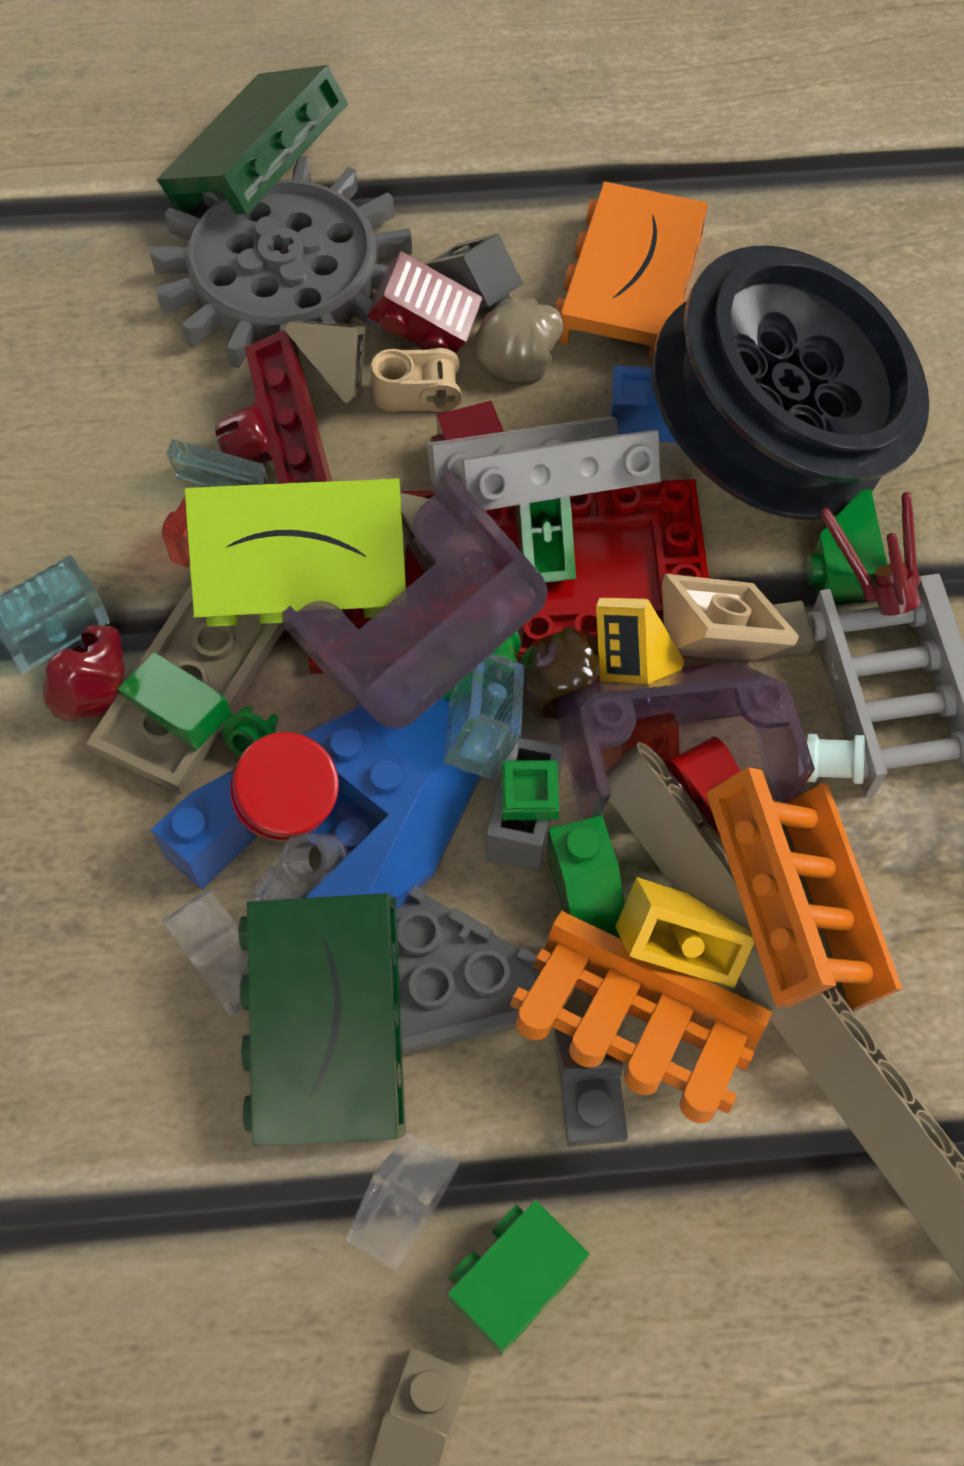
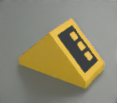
(633, 642)

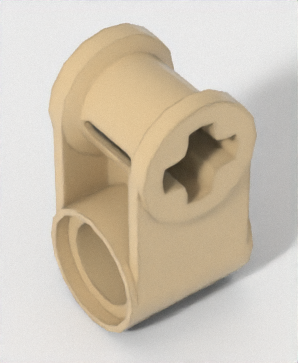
(411, 380)

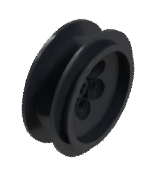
(788, 382)

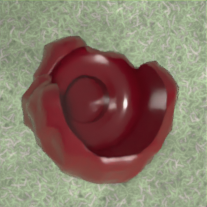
(87, 679)

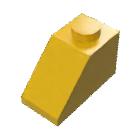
(682, 934)

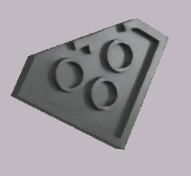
(455, 975)

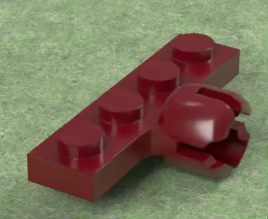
(281, 419)

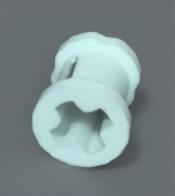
(837, 758)

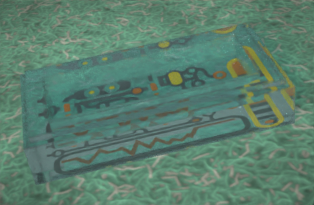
(212, 467)

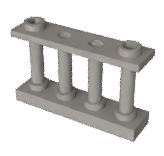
(547, 461)
(939, 653)

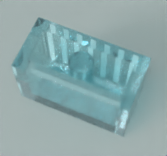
(48, 613)
(485, 717)

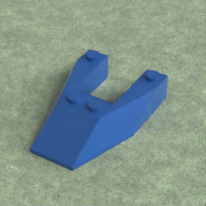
(390, 809)

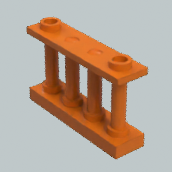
(775, 900)

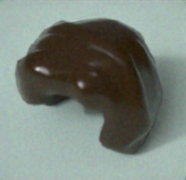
(557, 667)

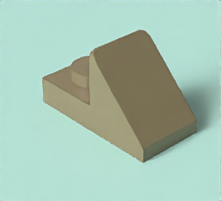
(421, 1413)

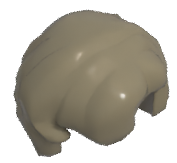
(517, 339)

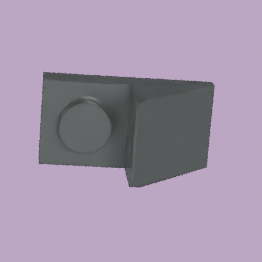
(590, 1098)

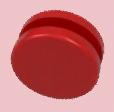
(283, 786)

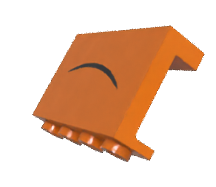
(631, 264)

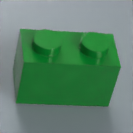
(516, 1275)

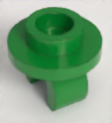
(245, 728)

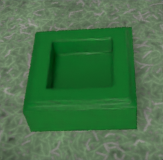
(530, 790)

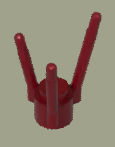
(895, 582)

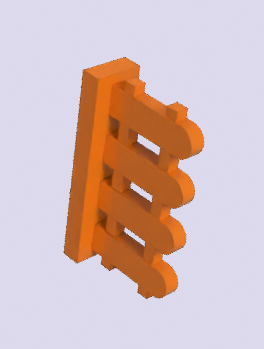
(667, 1000)

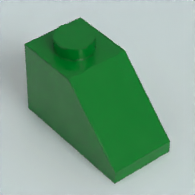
(827, 564)
(586, 872)

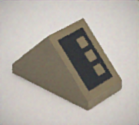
(334, 351)

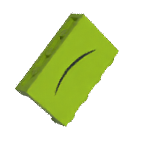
(294, 546)

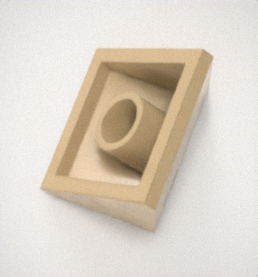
(722, 619)

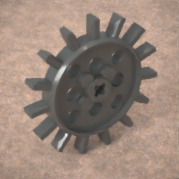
(279, 254)

